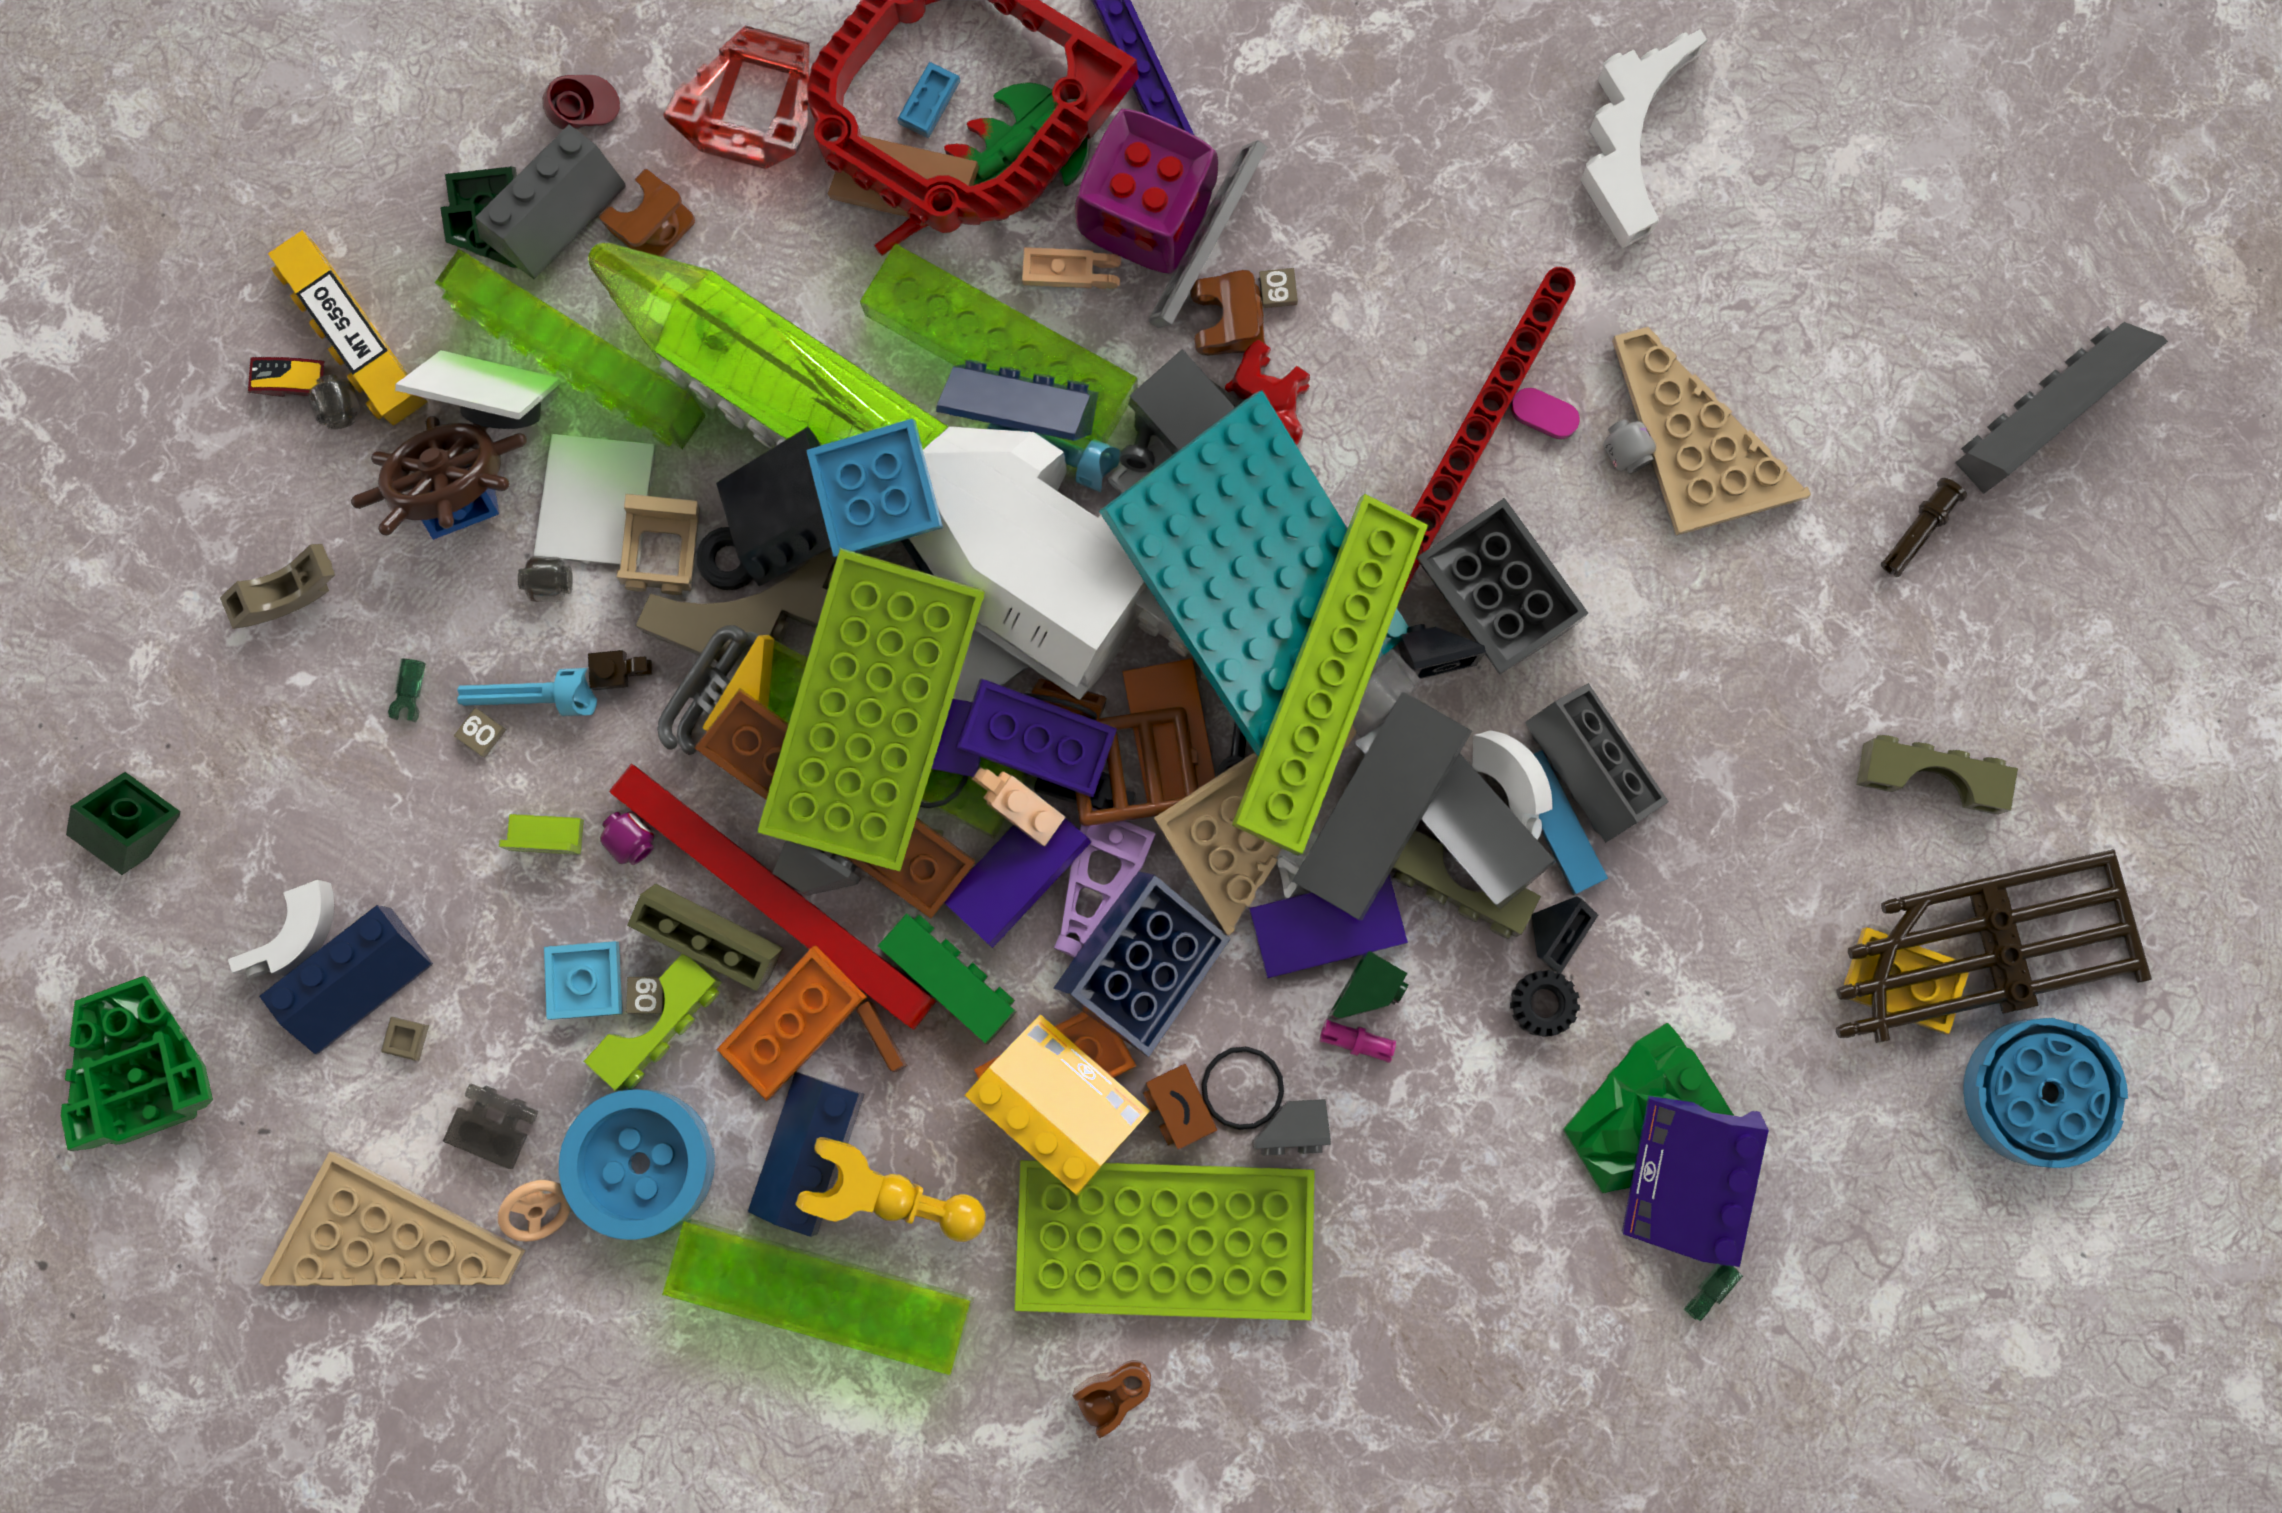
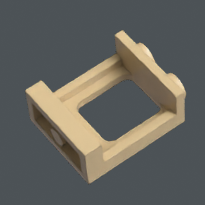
(658, 516)

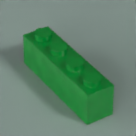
(947, 978)

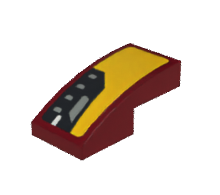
(283, 375)

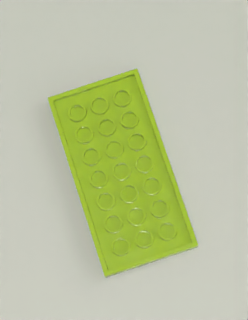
(870, 710)
(1167, 1242)

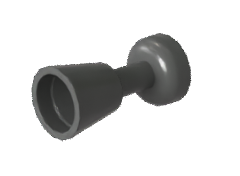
(1138, 456)

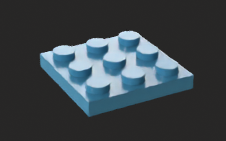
(874, 488)

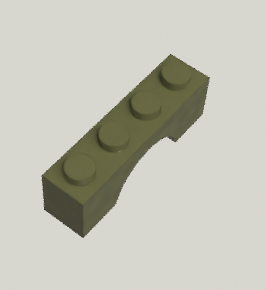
(1980, 784)
(1424, 865)

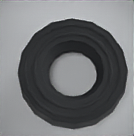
(706, 562)

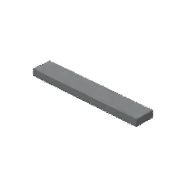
(1207, 234)

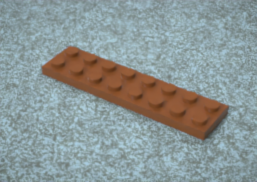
(747, 746)

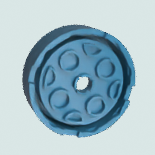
(2007, 1083)
(599, 1171)

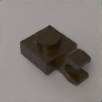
(613, 668)

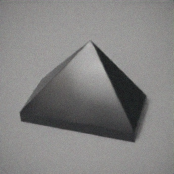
(1561, 930)

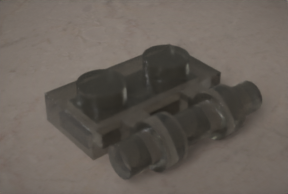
(484, 1136)

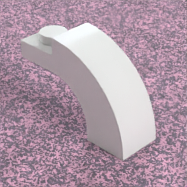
(1517, 773)
(305, 930)

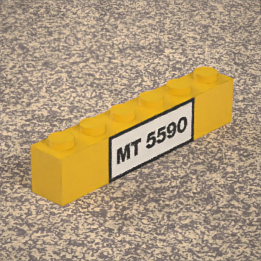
(345, 326)

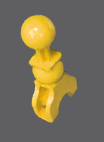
(887, 1196)

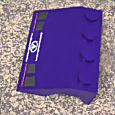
(1695, 1180)

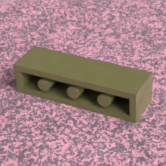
(705, 936)

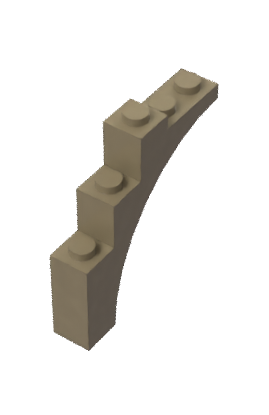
(764, 613)

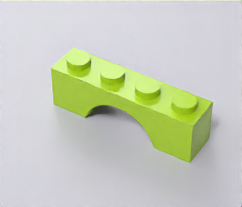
(686, 987)

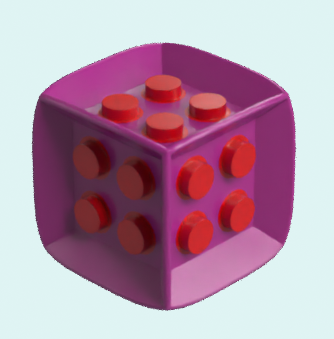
(1146, 190)

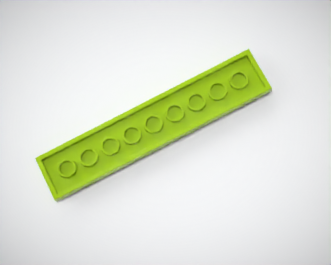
(1330, 676)

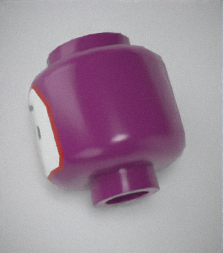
(627, 837)

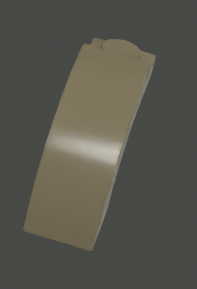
(279, 592)

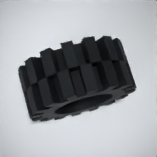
(1566, 998)

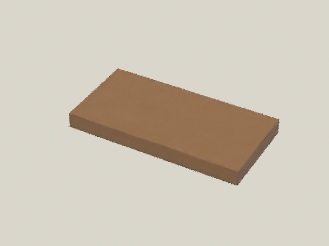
(922, 161)

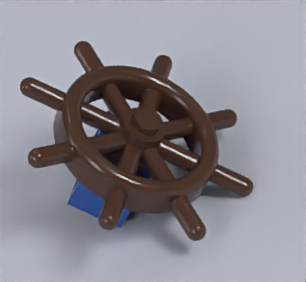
(442, 488)

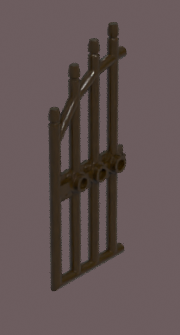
(2001, 943)

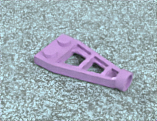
(1117, 839)

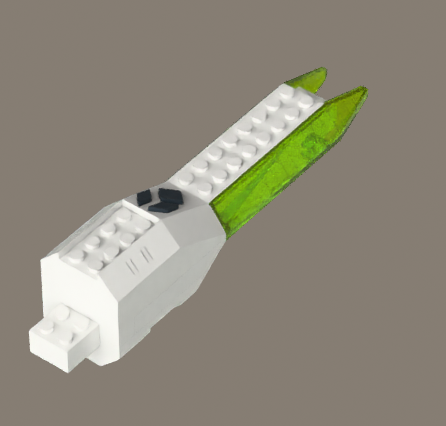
(1049, 569)

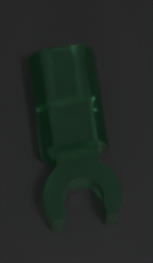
(408, 689)
(1713, 1290)

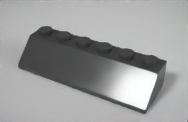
(2057, 404)

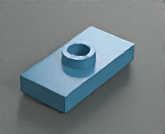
(928, 100)

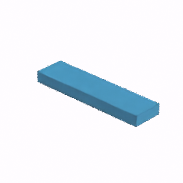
(1568, 838)

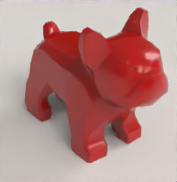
(1280, 392)

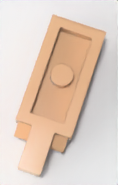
(1019, 805)

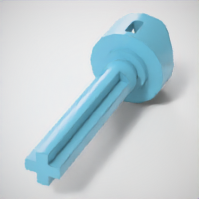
(1091, 463)
(568, 692)

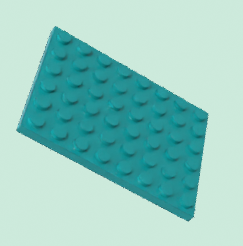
(1237, 555)

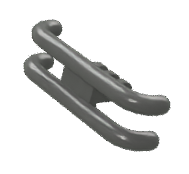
(703, 685)

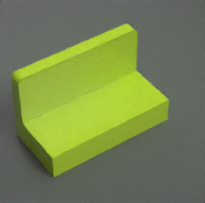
(544, 834)

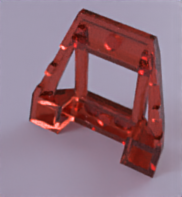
(710, 134)

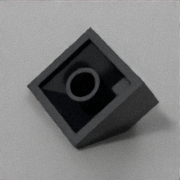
(1437, 651)

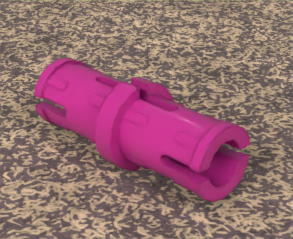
(1358, 1041)

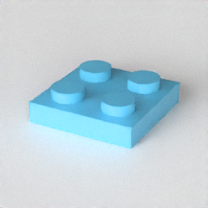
(583, 980)

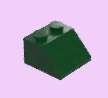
(121, 822)
(1370, 988)

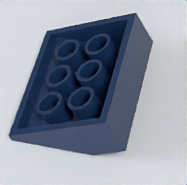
(1142, 962)

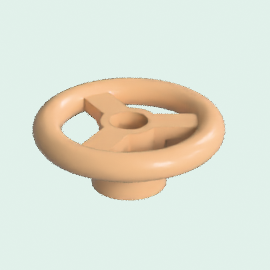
(533, 1203)

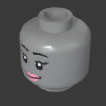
(1629, 446)

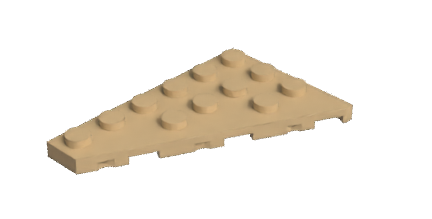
(1703, 454)
(1218, 857)
(381, 1234)

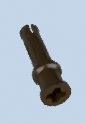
(1931, 515)

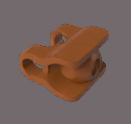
(655, 223)
(1241, 317)
(1107, 1399)

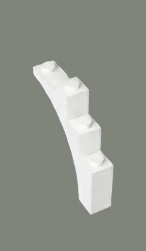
(1616, 175)

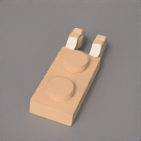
(1068, 268)

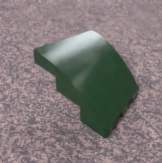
(467, 196)

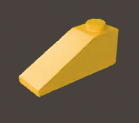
(751, 676)

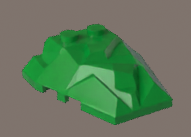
(129, 1069)
(1611, 1119)

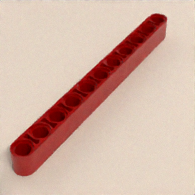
(1496, 389)
(772, 895)

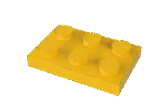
(1911, 995)

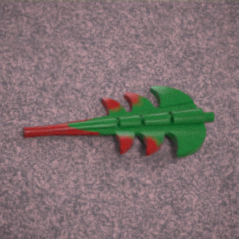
(1031, 107)

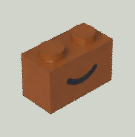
(1180, 1107)

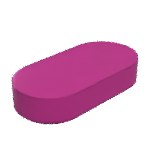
(1545, 413)

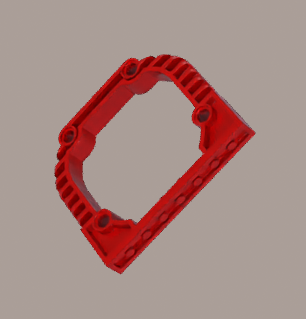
(1095, 76)

